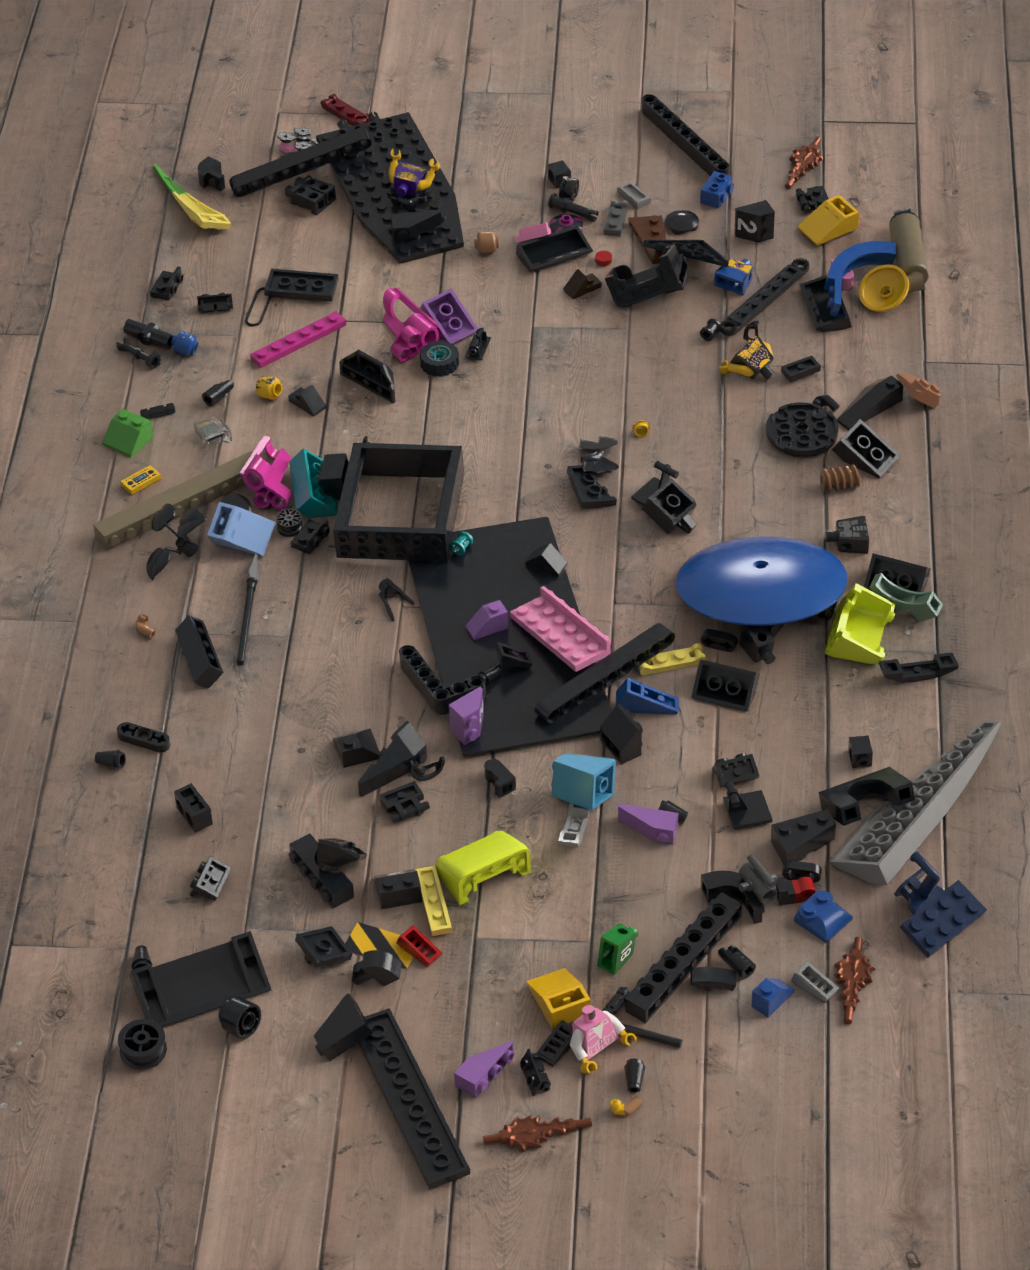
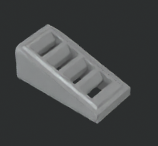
(813, 973)

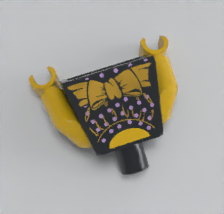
(751, 360)

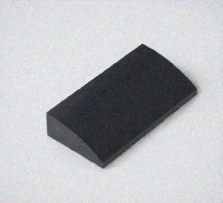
(553, 248)
(817, 303)

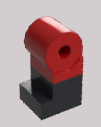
(794, 890)

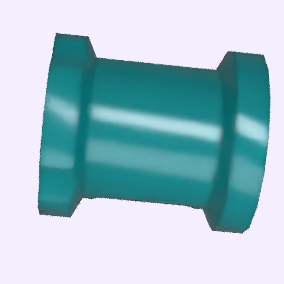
(461, 542)

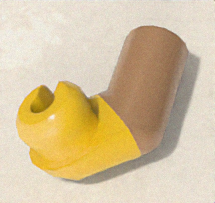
(625, 1109)

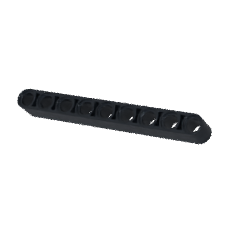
(683, 136)
(300, 162)
(604, 673)

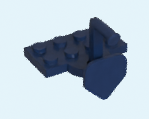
(936, 912)

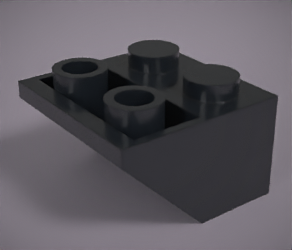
(622, 735)

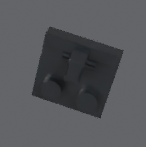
(323, 947)

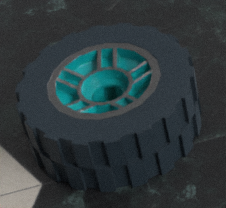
(439, 358)

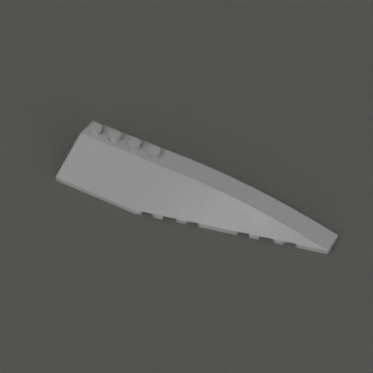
(895, 832)

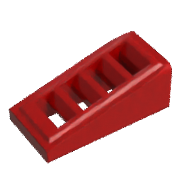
(405, 944)

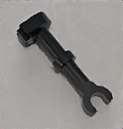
(152, 360)

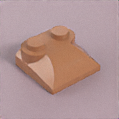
(920, 389)

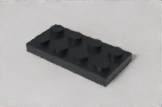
(301, 284)

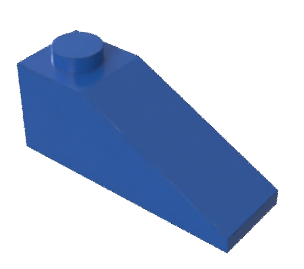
(645, 699)

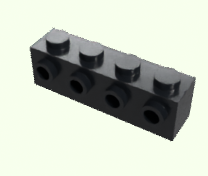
(199, 651)

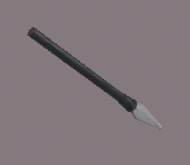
(253, 576)

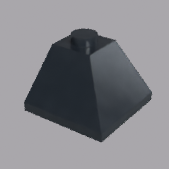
(356, 748)

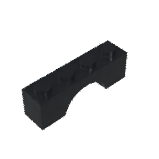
(333, 886)

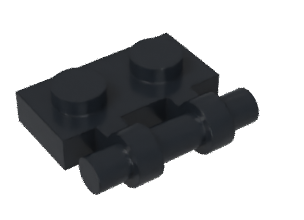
(815, 195)
(401, 797)

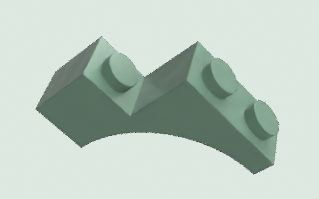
(921, 604)

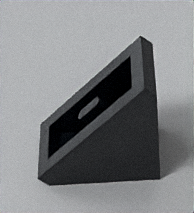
(547, 560)

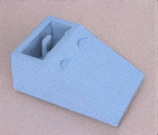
(240, 529)

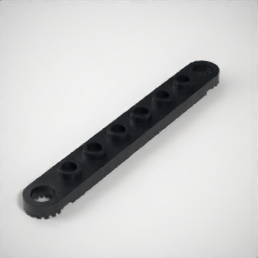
(764, 296)

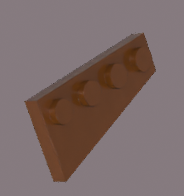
(649, 229)

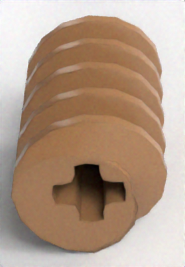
(839, 476)

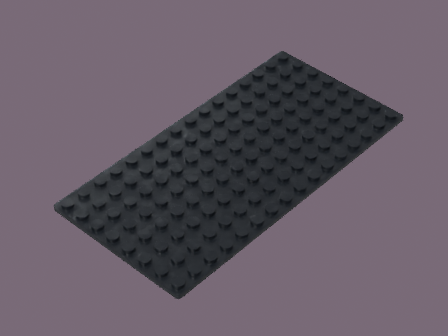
(490, 572)

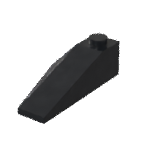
(872, 401)
(393, 761)

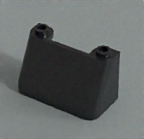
(632, 289)

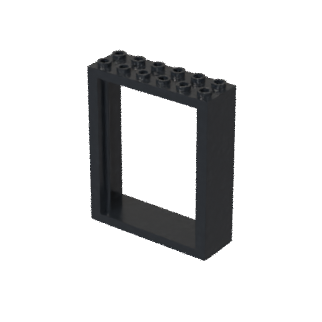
(400, 542)

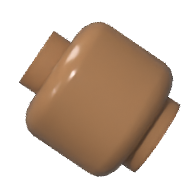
(486, 242)

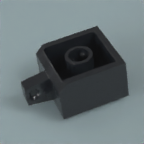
(671, 508)

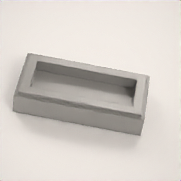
(634, 194)

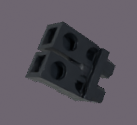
(311, 194)

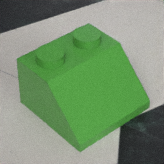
(128, 433)

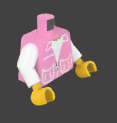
(593, 1033)

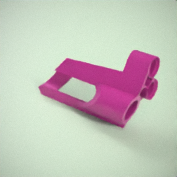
(416, 332)
(265, 477)

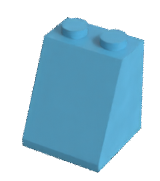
(583, 779)

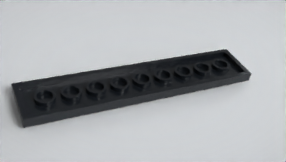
(412, 1102)

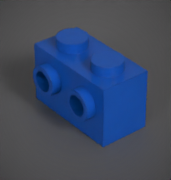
(716, 189)

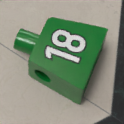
(616, 947)

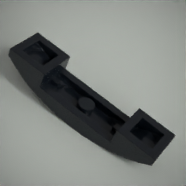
(919, 671)

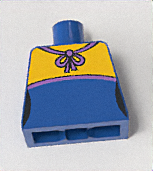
(735, 276)

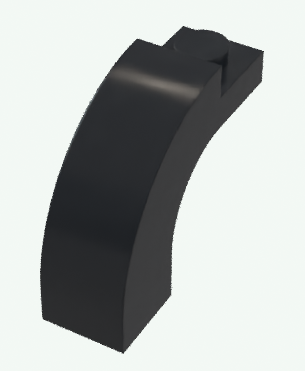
(728, 883)

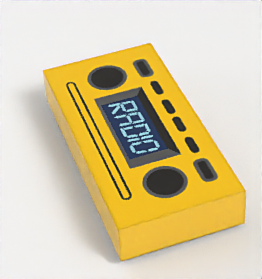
(140, 480)

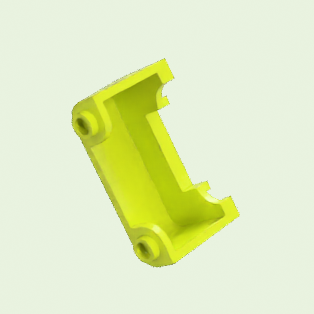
(859, 626)
(480, 861)

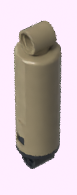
(909, 248)

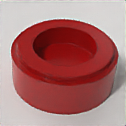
(603, 258)

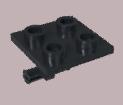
(654, 484)
(746, 808)

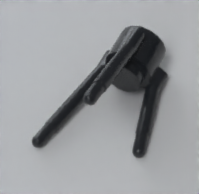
(389, 589)

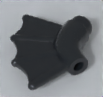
(597, 463)

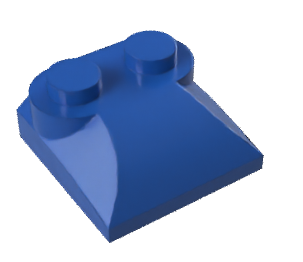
(822, 916)

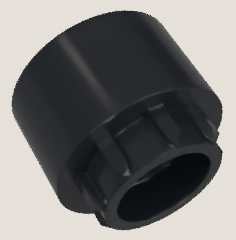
(242, 1014)

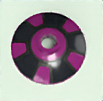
(565, 221)

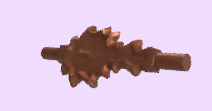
(802, 159)
(853, 973)
(530, 1132)

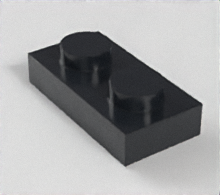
(800, 368)

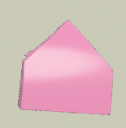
(533, 232)

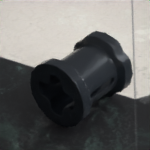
(713, 326)

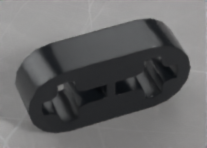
(719, 640)
(796, 869)

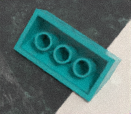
(308, 495)

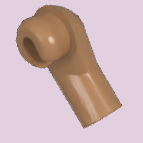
(142, 626)

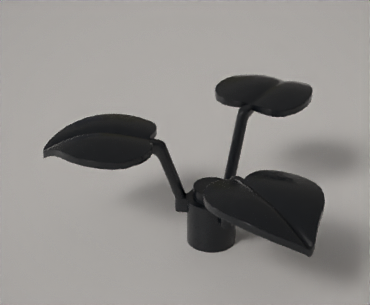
(188, 522)

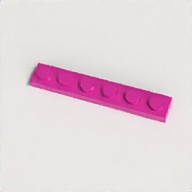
(298, 339)

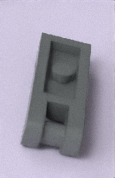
(616, 218)

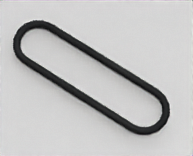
(256, 324)

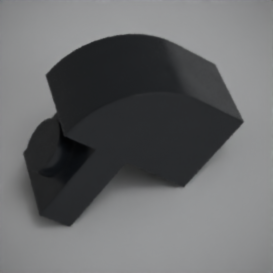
(211, 174)
(377, 965)

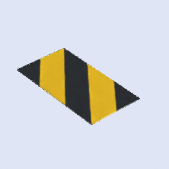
(368, 938)

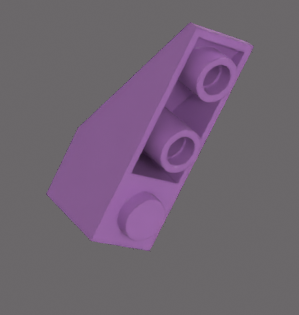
(480, 1069)

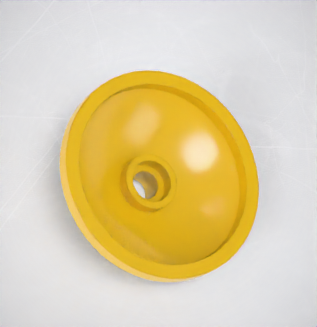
(878, 283)

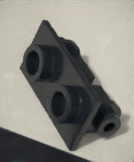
(222, 300)
(478, 345)
(531, 1066)

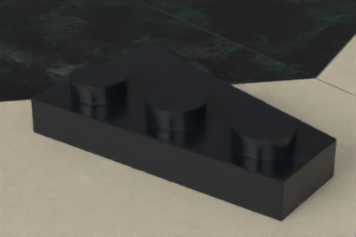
(588, 490)

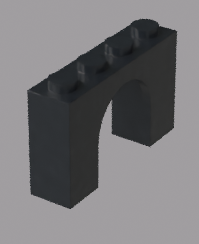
(884, 783)

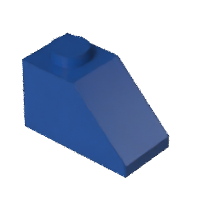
(770, 995)

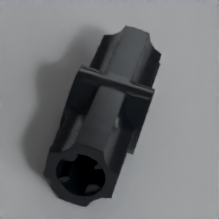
(148, 333)

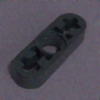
(131, 732)

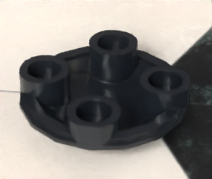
(682, 221)

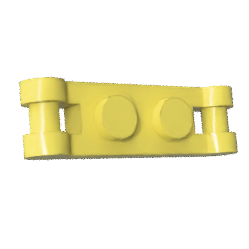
(673, 660)

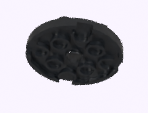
(785, 432)

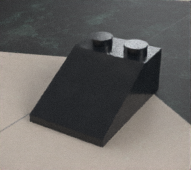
(866, 450)

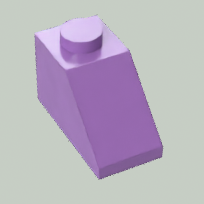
(488, 620)

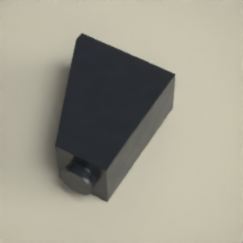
(342, 1029)

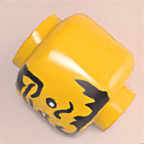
(268, 387)

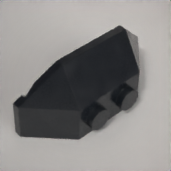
(369, 374)
(338, 853)

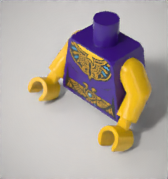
(409, 177)

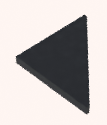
(691, 249)

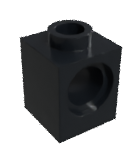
(557, 171)
(860, 751)

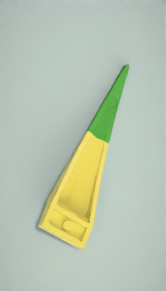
(197, 211)

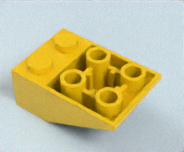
(830, 220)
(559, 996)

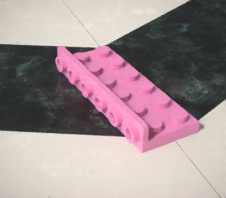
(562, 630)

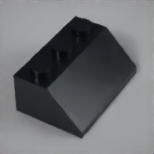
(901, 573)
(725, 685)

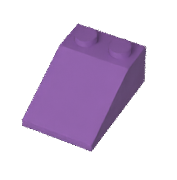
(451, 317)

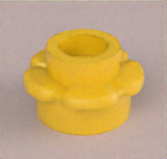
(641, 432)

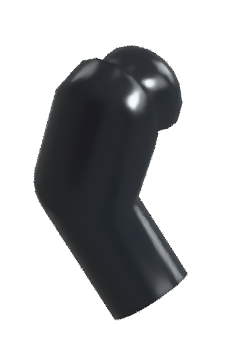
(826, 400)

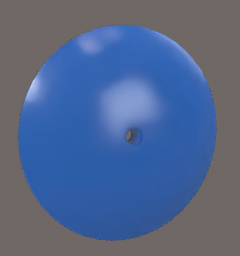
(761, 580)

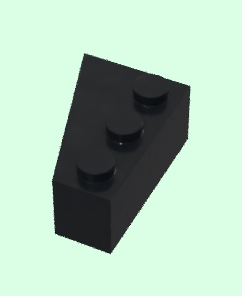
(802, 835)

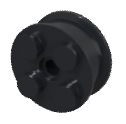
(142, 1044)

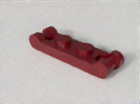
(344, 110)

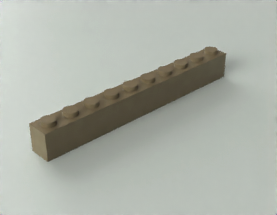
(183, 497)

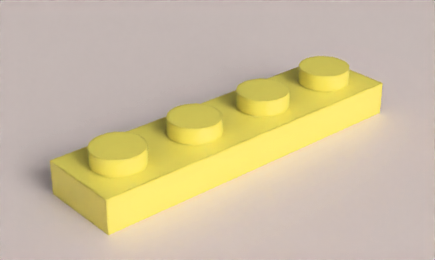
(434, 901)

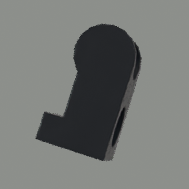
(500, 776)

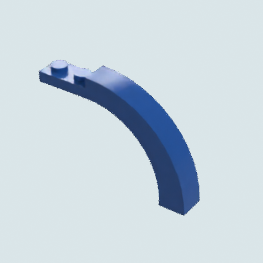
(851, 258)

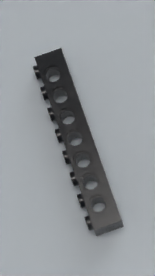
(684, 954)

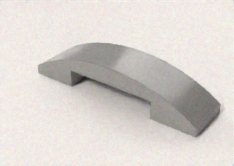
(575, 826)

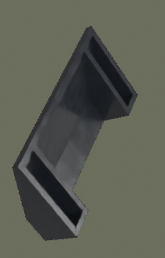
(200, 981)

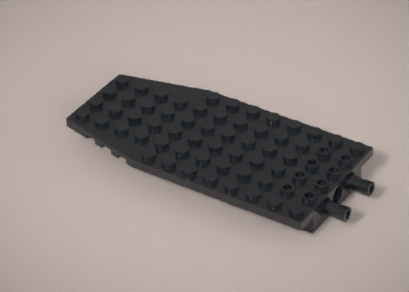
(369, 188)

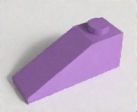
(652, 823)

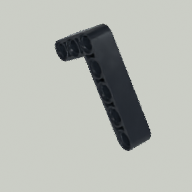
(429, 684)

